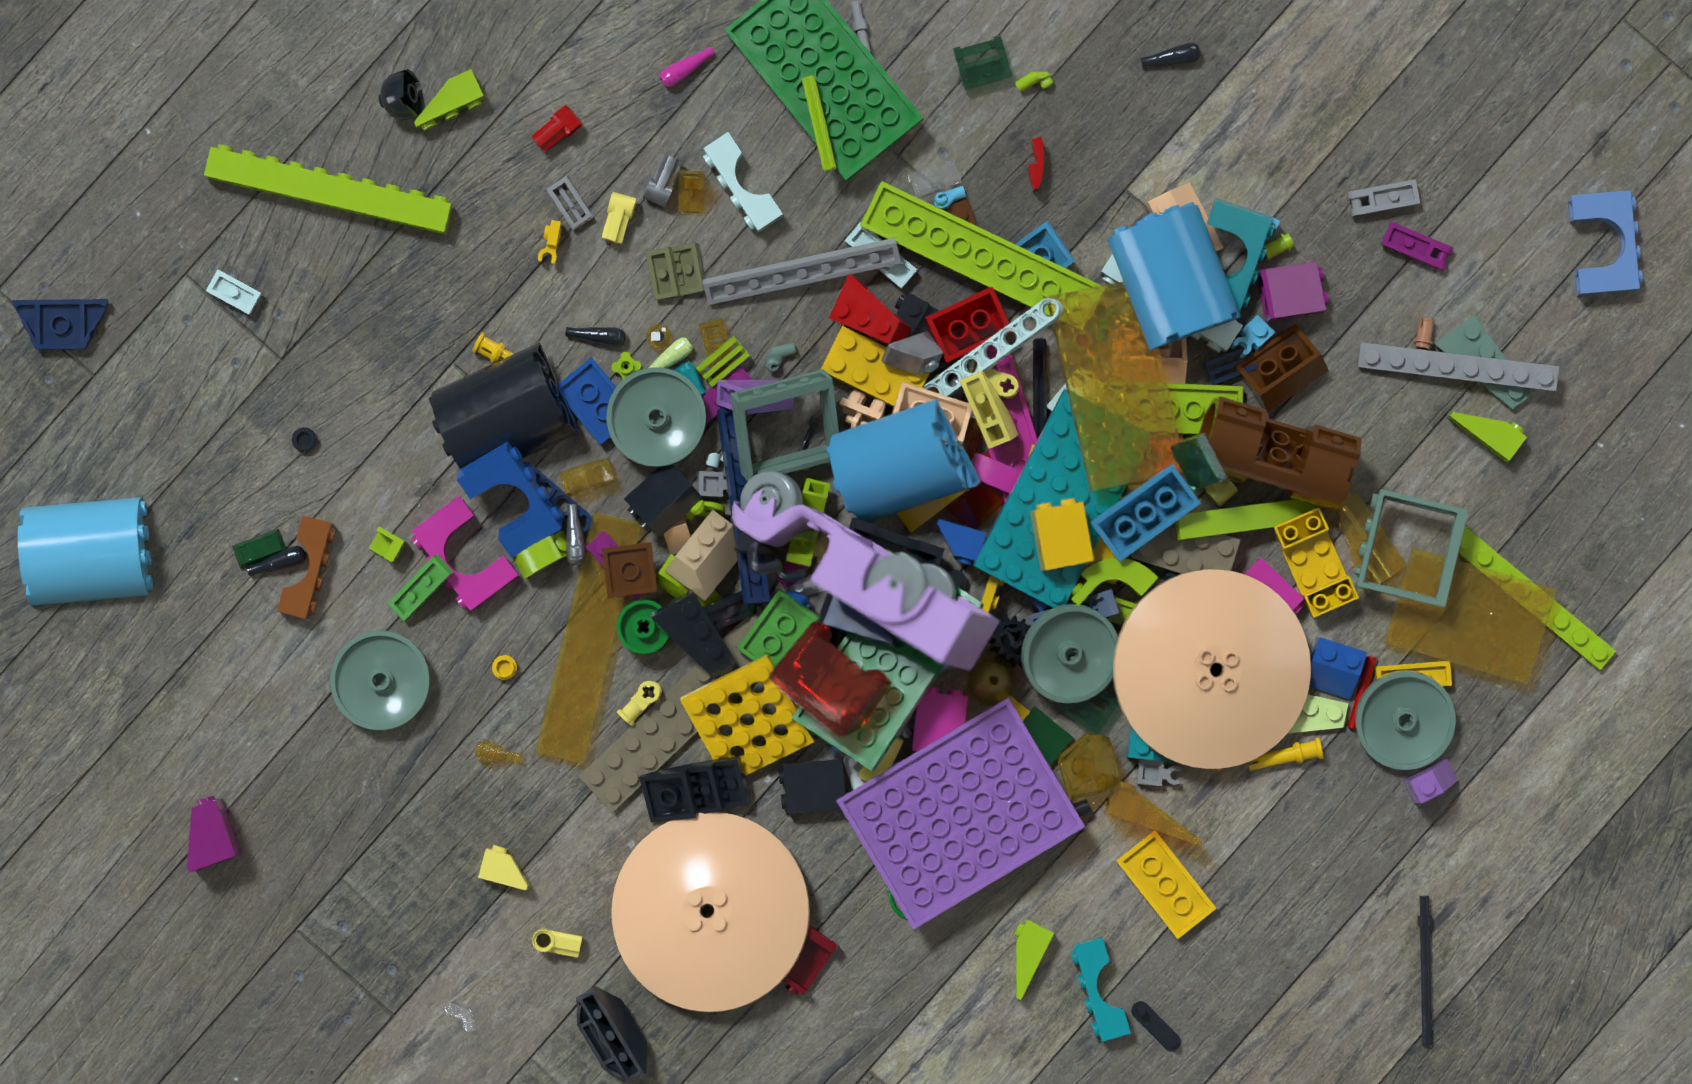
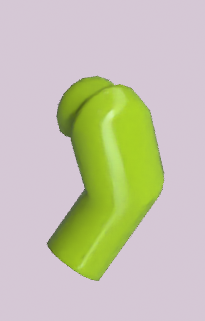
(1032, 78)

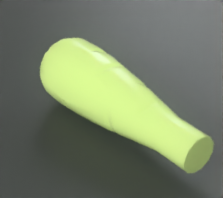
(673, 354)

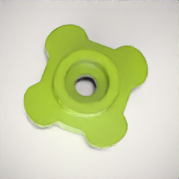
(626, 359)

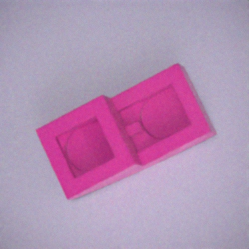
(995, 473)

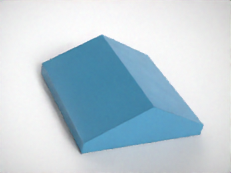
(1047, 244)

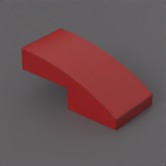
(1036, 170)

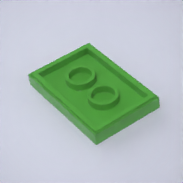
(777, 628)

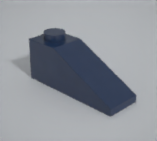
(849, 620)

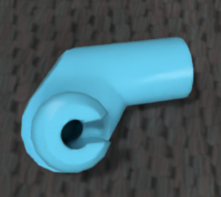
(944, 199)

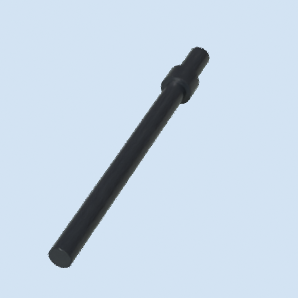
(1424, 920)

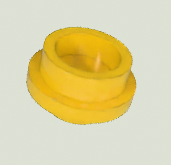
(504, 667)

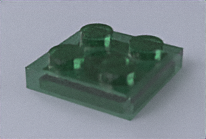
(1198, 462)

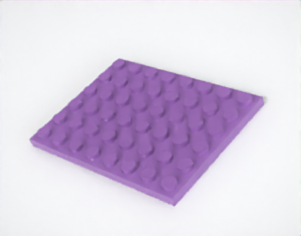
(960, 813)

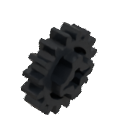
(1008, 640)

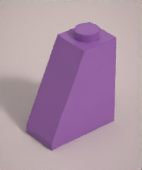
(725, 387)
(1430, 781)

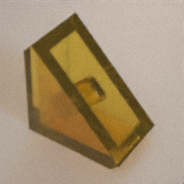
(691, 191)

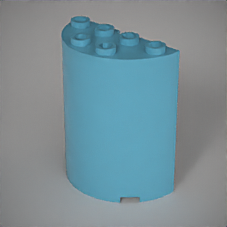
(84, 551)

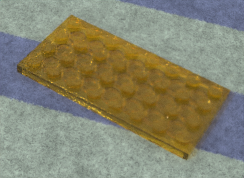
(1114, 388)

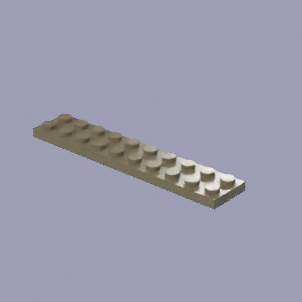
(657, 732)

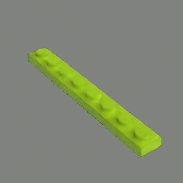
(1559, 621)

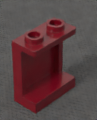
(810, 962)

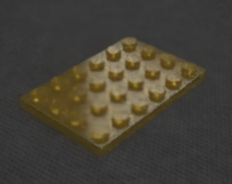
(1487, 621)

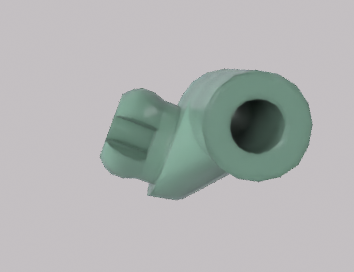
(777, 354)

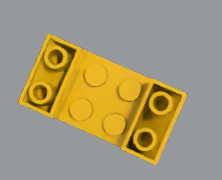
(1314, 563)

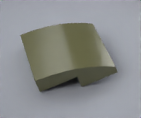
(675, 271)

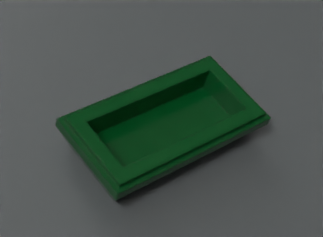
(258, 548)

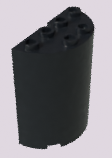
(501, 404)

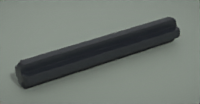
(1039, 385)

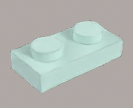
(233, 292)

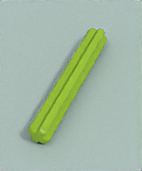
(819, 123)

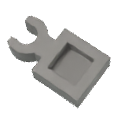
(711, 484)
(1152, 772)

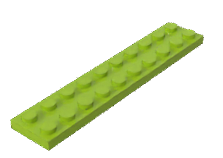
(968, 248)

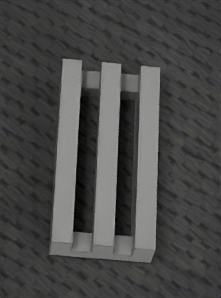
(581, 221)

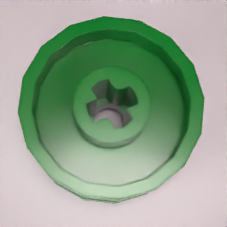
(629, 628)

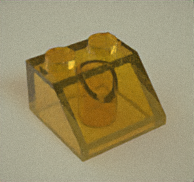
(1089, 766)

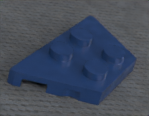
(60, 323)

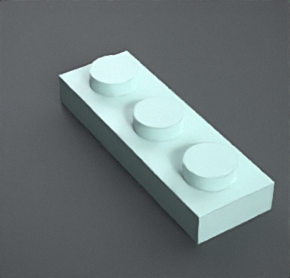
(899, 273)

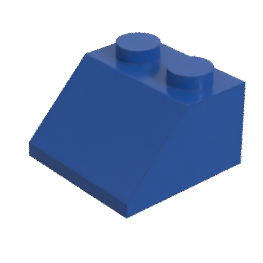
(962, 541)
(1335, 667)

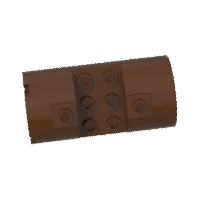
(1307, 462)

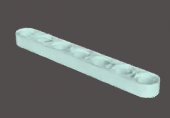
(999, 341)

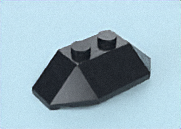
(612, 1034)

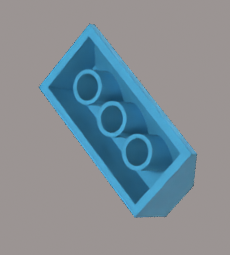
(1145, 512)

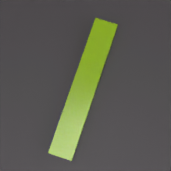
(1239, 519)

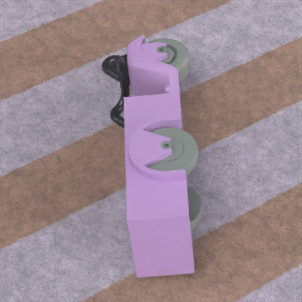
(887, 587)

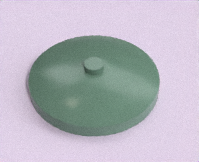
(656, 417)
(1069, 653)
(380, 680)
(1405, 720)

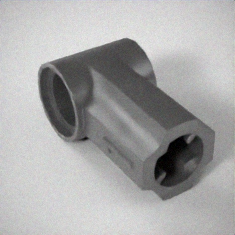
(661, 185)

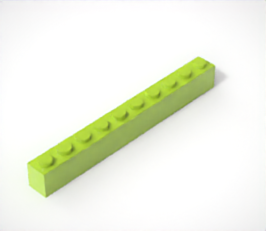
(328, 190)

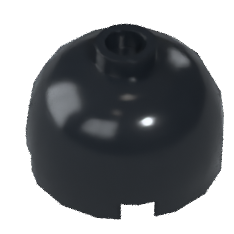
(400, 95)

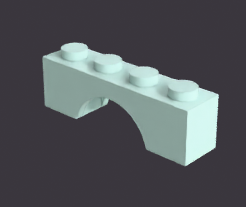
(760, 209)

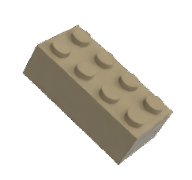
(1189, 554)

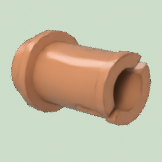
(1424, 333)

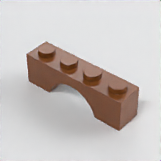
(299, 598)

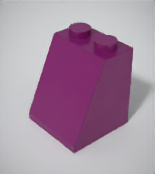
(1292, 291)
(210, 835)

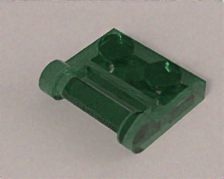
(984, 70)
(1089, 714)

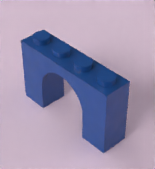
(506, 467)

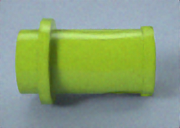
(1279, 246)

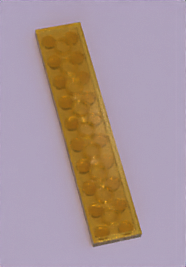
(584, 651)

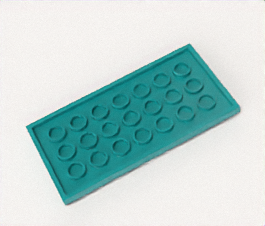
(1049, 475)

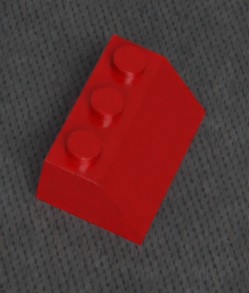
(967, 324)

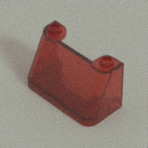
(829, 682)

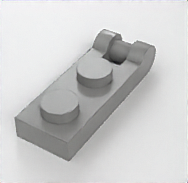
(1384, 197)

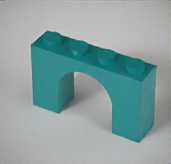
(1252, 229)

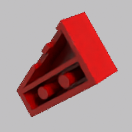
(867, 314)

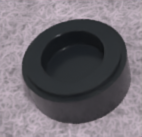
(304, 439)

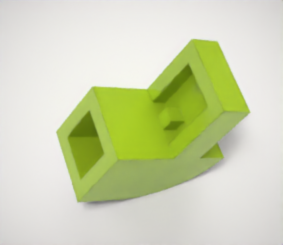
(541, 554)

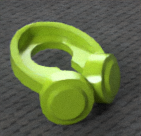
(702, 505)

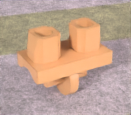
(859, 414)

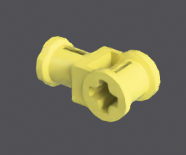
(639, 702)

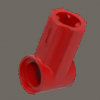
(562, 124)

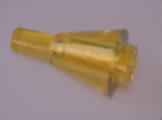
(491, 752)

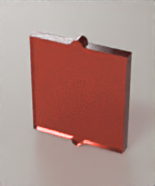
(975, 505)

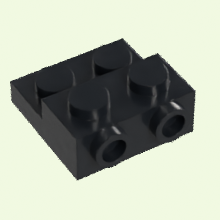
(913, 312)

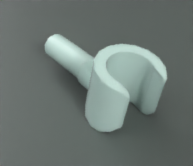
(714, 459)

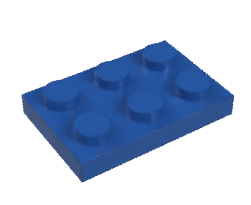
(588, 395)

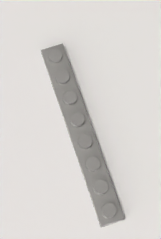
(802, 271)
(1458, 366)

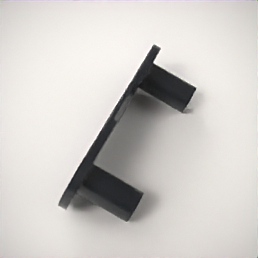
(1155, 1025)

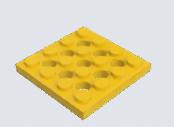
(740, 682)

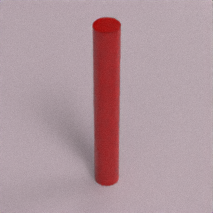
(1364, 684)

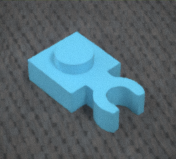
(1253, 335)

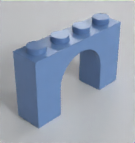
(1616, 210)

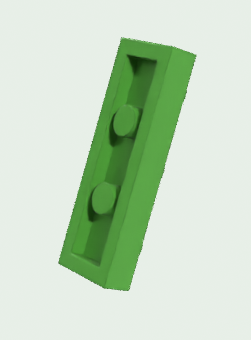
(420, 587)

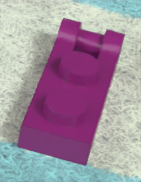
(1416, 246)

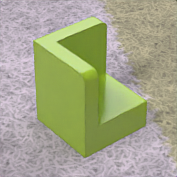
(387, 545)

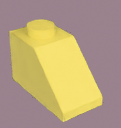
(502, 868)

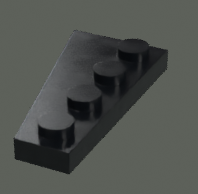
(695, 633)

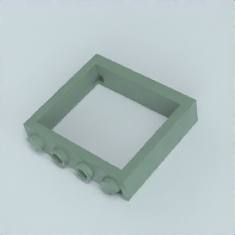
(779, 391)
(1450, 556)

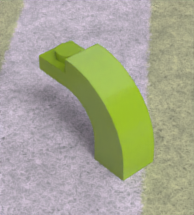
(803, 545)
(1127, 571)

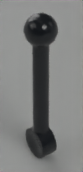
(813, 423)

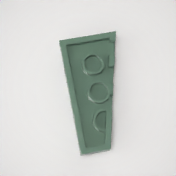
(1473, 340)

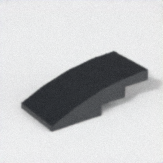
(695, 789)

